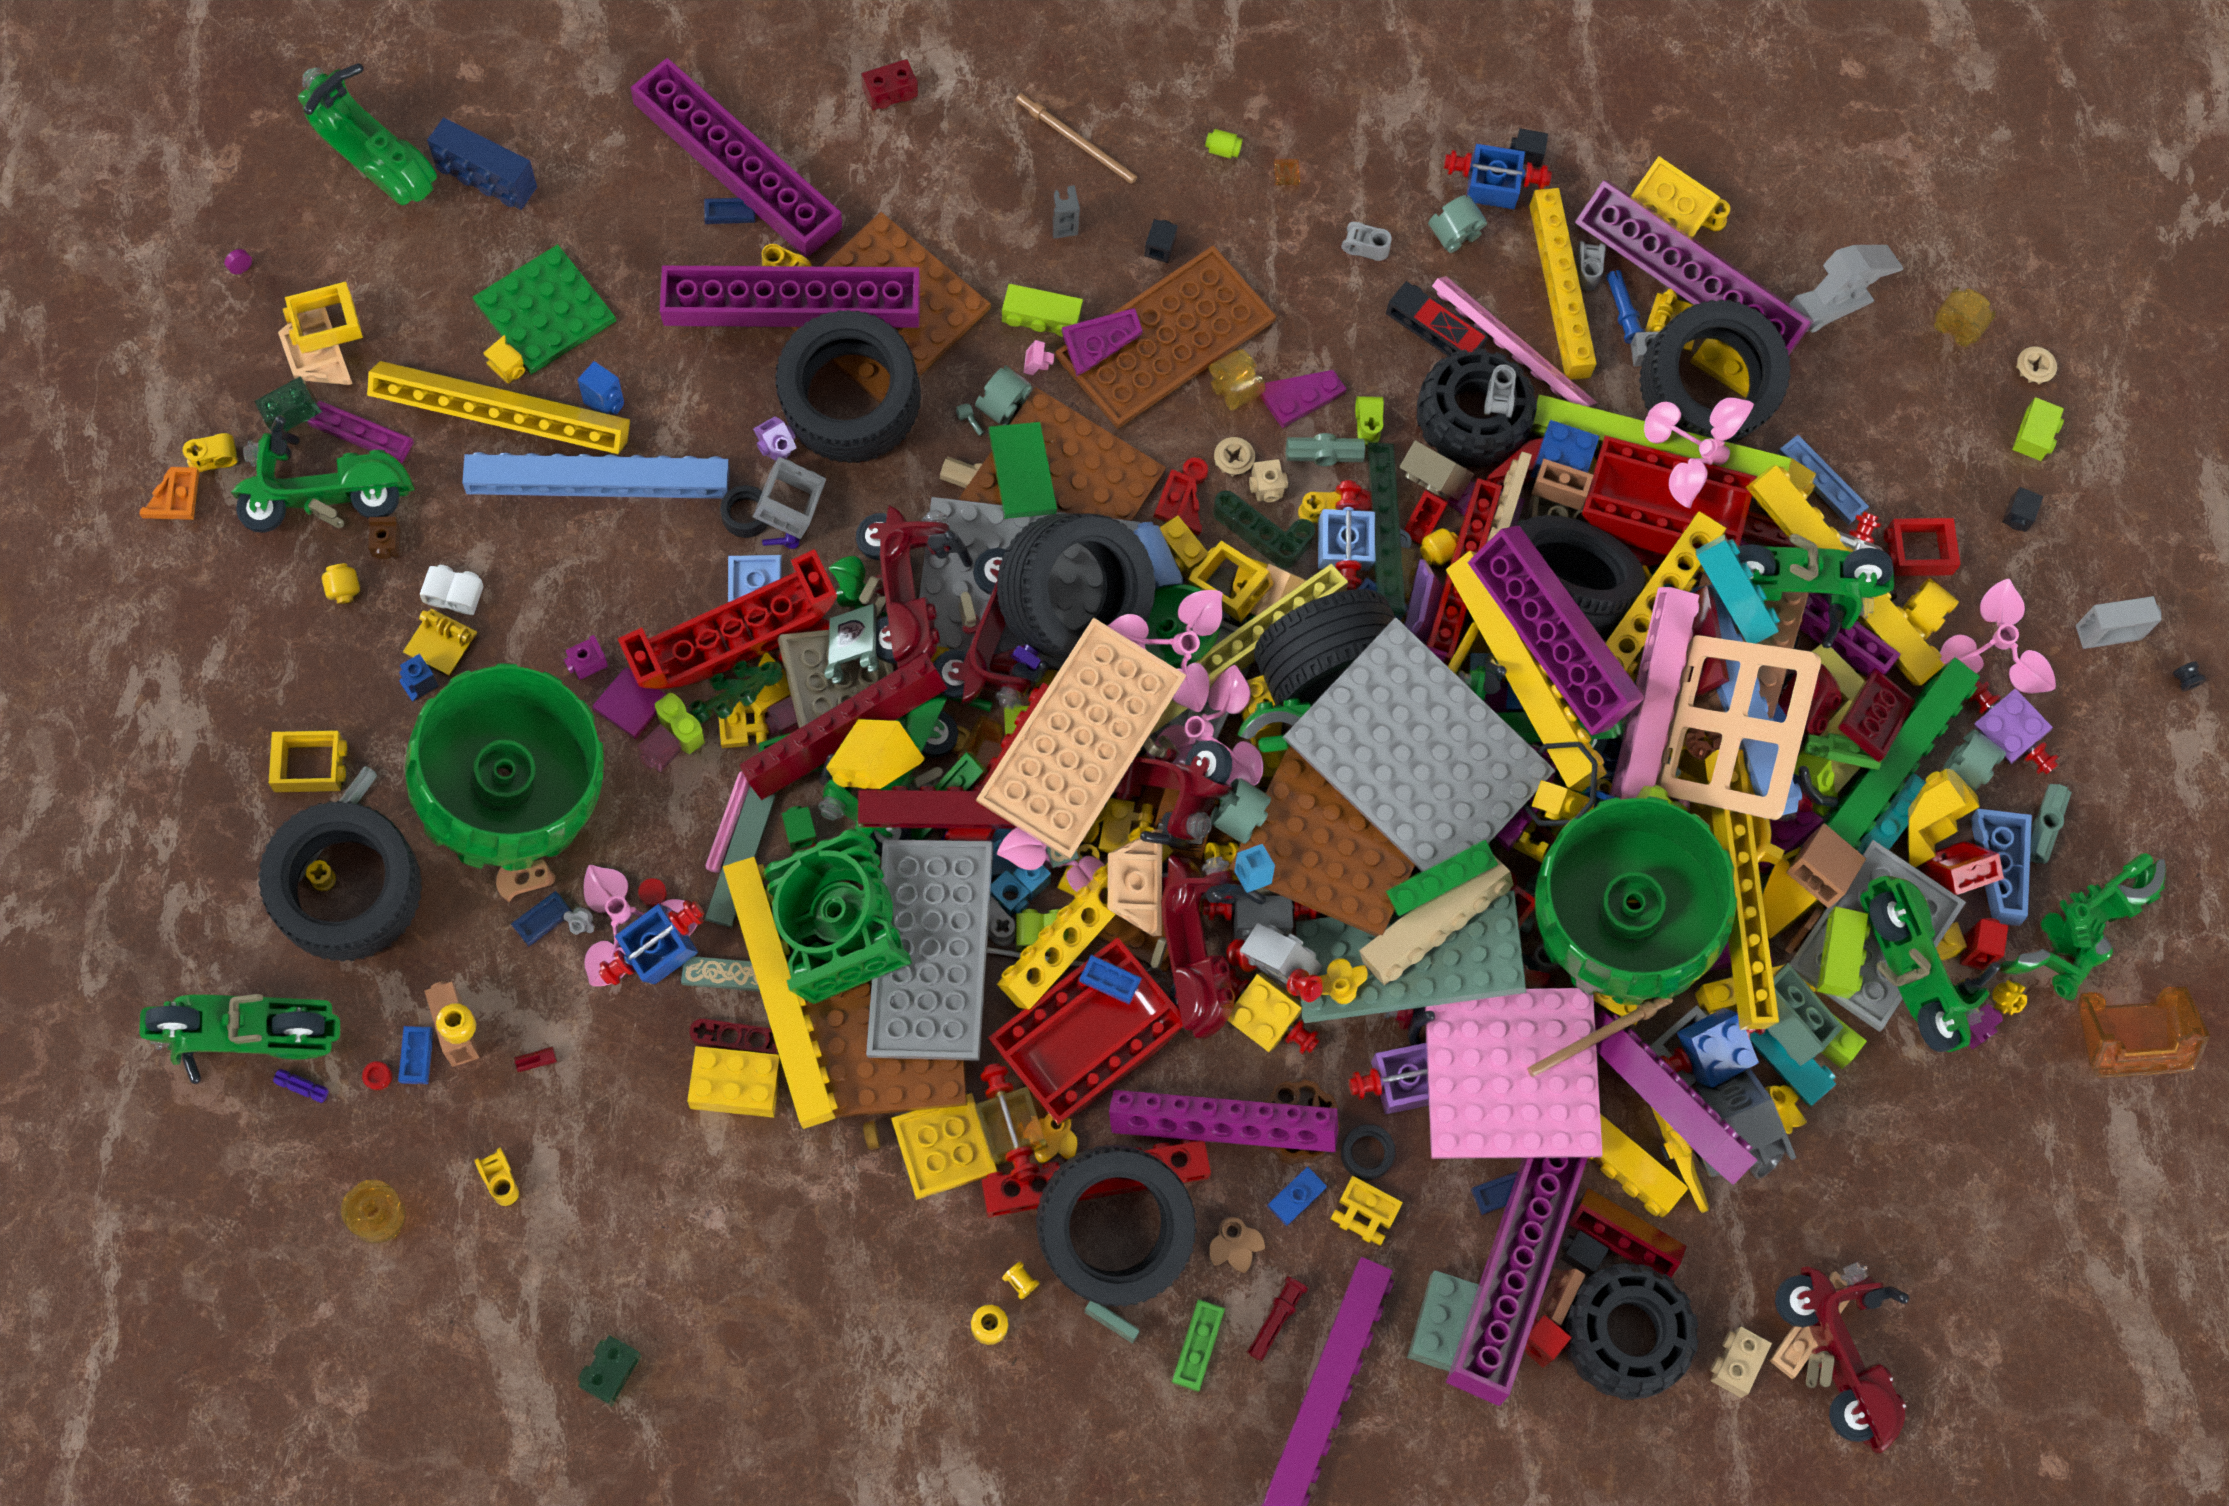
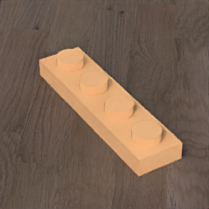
(1799, 1342)

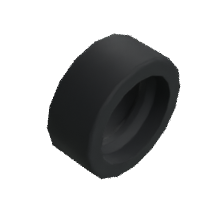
(733, 496)
(1375, 1132)

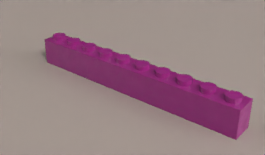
(1329, 1385)

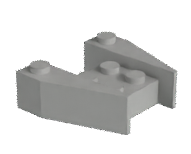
(1845, 286)

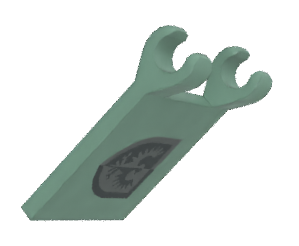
(852, 637)

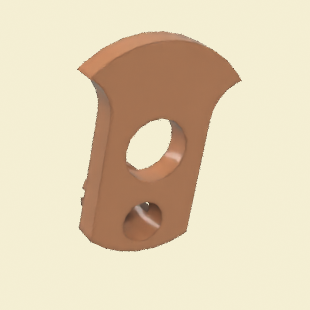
(508, 885)
(1797, 939)

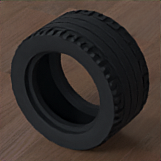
(1741, 329)
(836, 336)
(1028, 565)
(1591, 566)
(1318, 642)
(304, 837)
(1154, 1271)

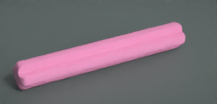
(728, 824)

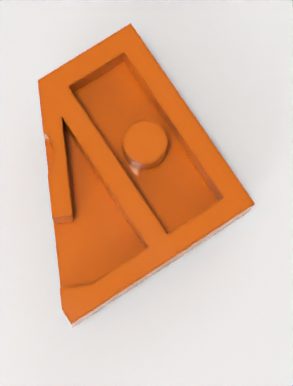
(174, 496)

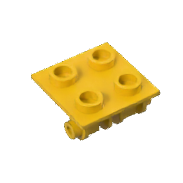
(1664, 310)
(440, 641)

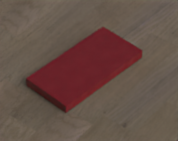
(1706, 624)
(1876, 715)

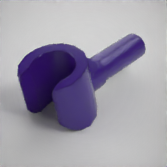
(789, 541)

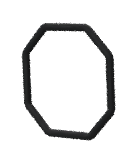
(1593, 783)

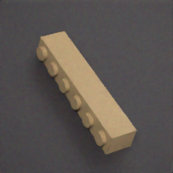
(1431, 923)

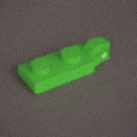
(1839, 749)

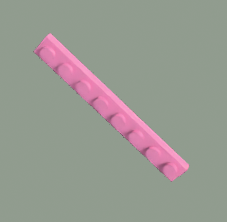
(1508, 339)

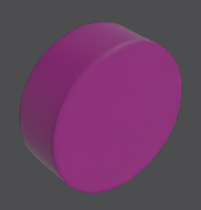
(238, 261)

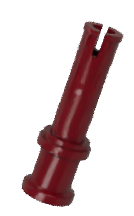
(1283, 1307)

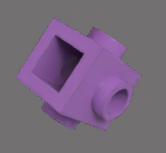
(775, 438)

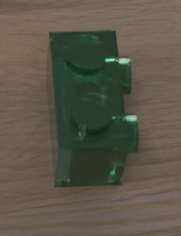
(284, 402)
(609, 1370)

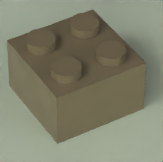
(1435, 472)

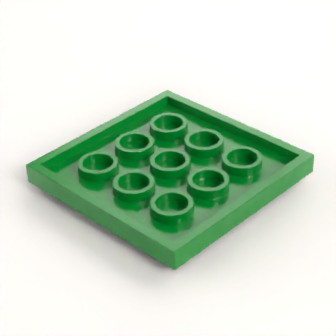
(544, 308)

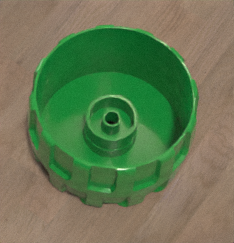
(515, 723)
(1644, 855)

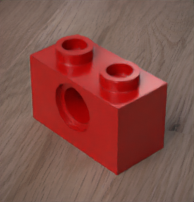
(1984, 943)
(1545, 1341)

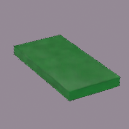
(1022, 470)

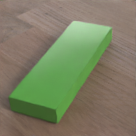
(1198, 1345)

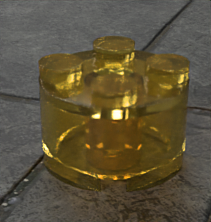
(1964, 316)
(1236, 379)
(362, 1200)

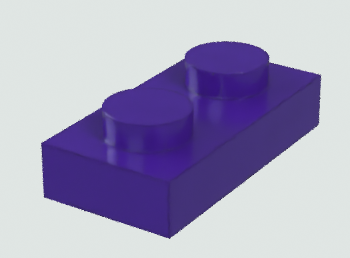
(1027, 656)

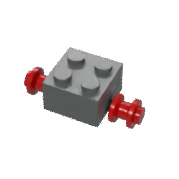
(1246, 914)

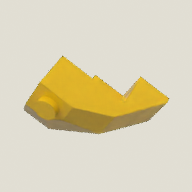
(1935, 813)

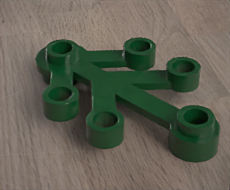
(738, 690)

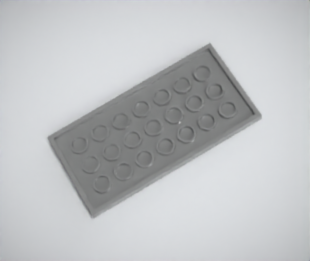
(943, 923)

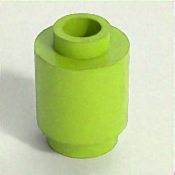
(1223, 144)

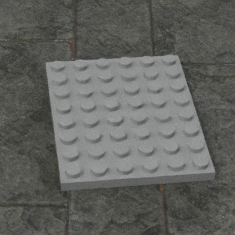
(1073, 584)
(1417, 750)

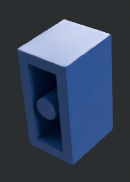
(601, 390)

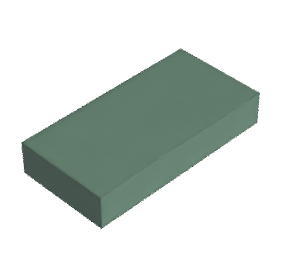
(1112, 1321)

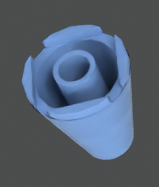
(1164, 565)

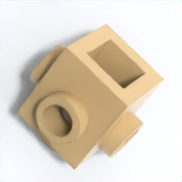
(1268, 481)

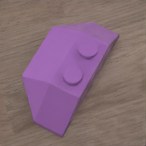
(1423, 601)

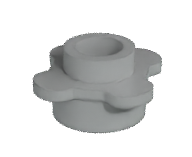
(579, 920)

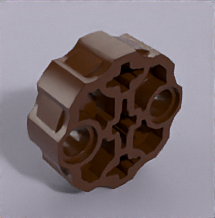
(1300, 1094)

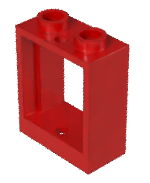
(1947, 546)
(1963, 867)

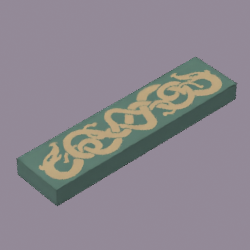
(719, 974)

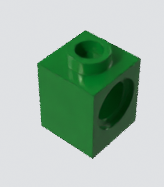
(799, 828)

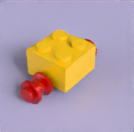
(1268, 1013)

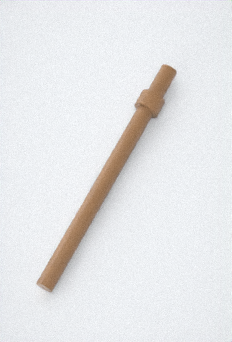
(1038, 111)
(1643, 1011)

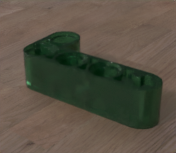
(1231, 509)

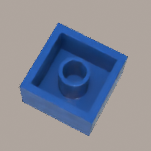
(1566, 446)

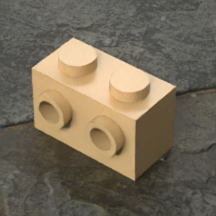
(1740, 1361)

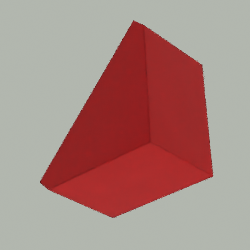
(1426, 516)

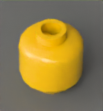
(1439, 547)
(340, 583)
(448, 1021)
(995, 1316)

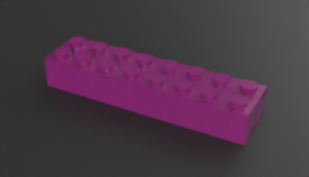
(1555, 630)
(1672, 1101)

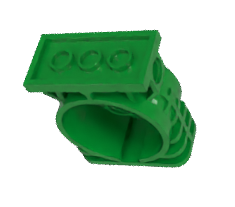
(805, 909)

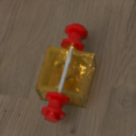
(1010, 1123)

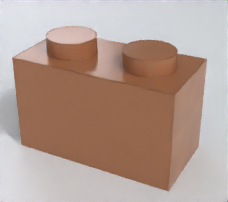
(1562, 484)

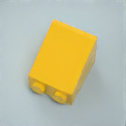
(874, 755)
(1785, 898)

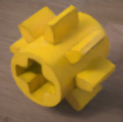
(2009, 997)

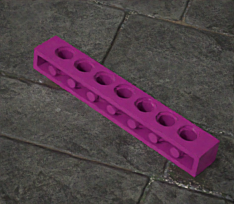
(1855, 646)
(1224, 1120)

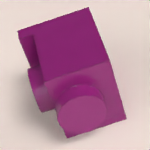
(591, 663)
(1986, 1028)

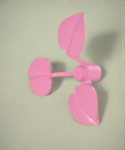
(1689, 478)
(2005, 606)
(1203, 615)
(1227, 694)
(1031, 854)
(606, 892)

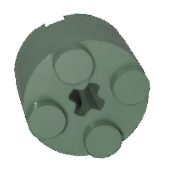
(1458, 223)
(1003, 395)
(1975, 759)
(1241, 810)

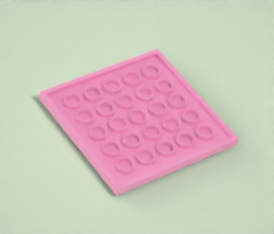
(1481, 1083)

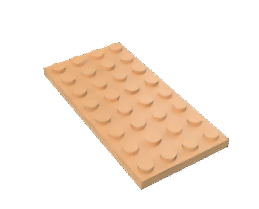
(1081, 738)

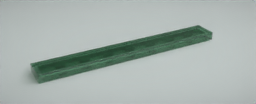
(1387, 529)

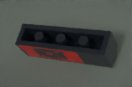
(1433, 321)

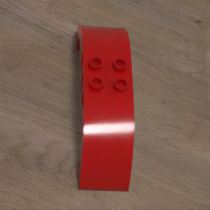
(733, 630)

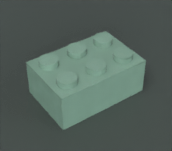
(1804, 1021)
(1441, 1320)

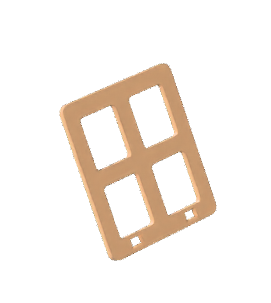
(1737, 725)

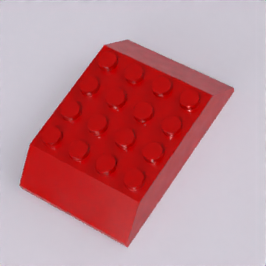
(1636, 505)
(1085, 1041)

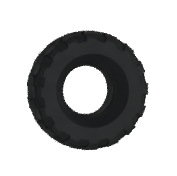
(1463, 436)
(1601, 1361)

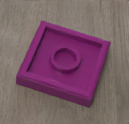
(628, 704)

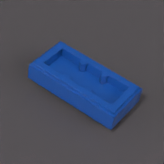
(1110, 979)
(415, 1055)
(1297, 1196)

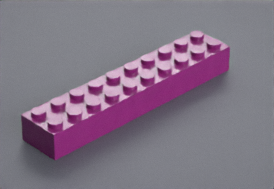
(736, 158)
(1681, 260)
(786, 294)
(1515, 1277)

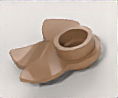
(1235, 1249)

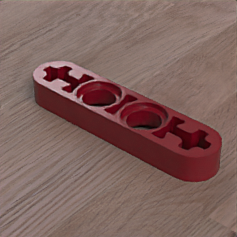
(742, 1043)

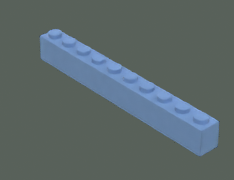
(596, 476)
(1758, 755)

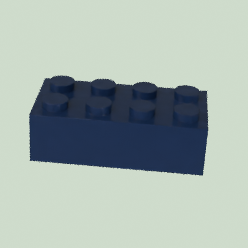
(482, 164)

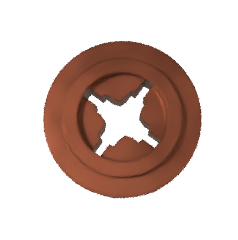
(1700, 748)

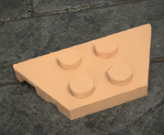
(319, 365)
(1137, 884)

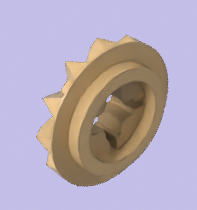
(2047, 364)
(1232, 446)

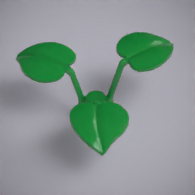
(850, 576)

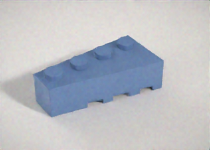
(2011, 838)

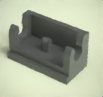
(1066, 214)

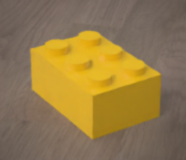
(734, 1081)

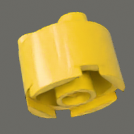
(1929, 607)

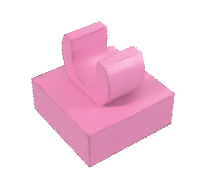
(1037, 358)

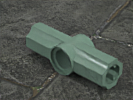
(1325, 449)
(2052, 810)

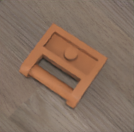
(1559, 1294)

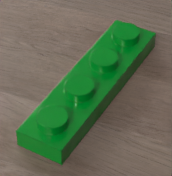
(964, 774)
(1441, 877)

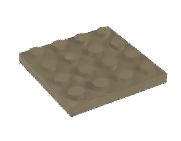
(805, 661)

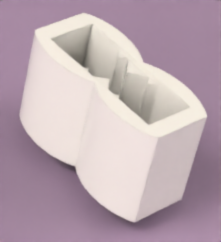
(451, 589)

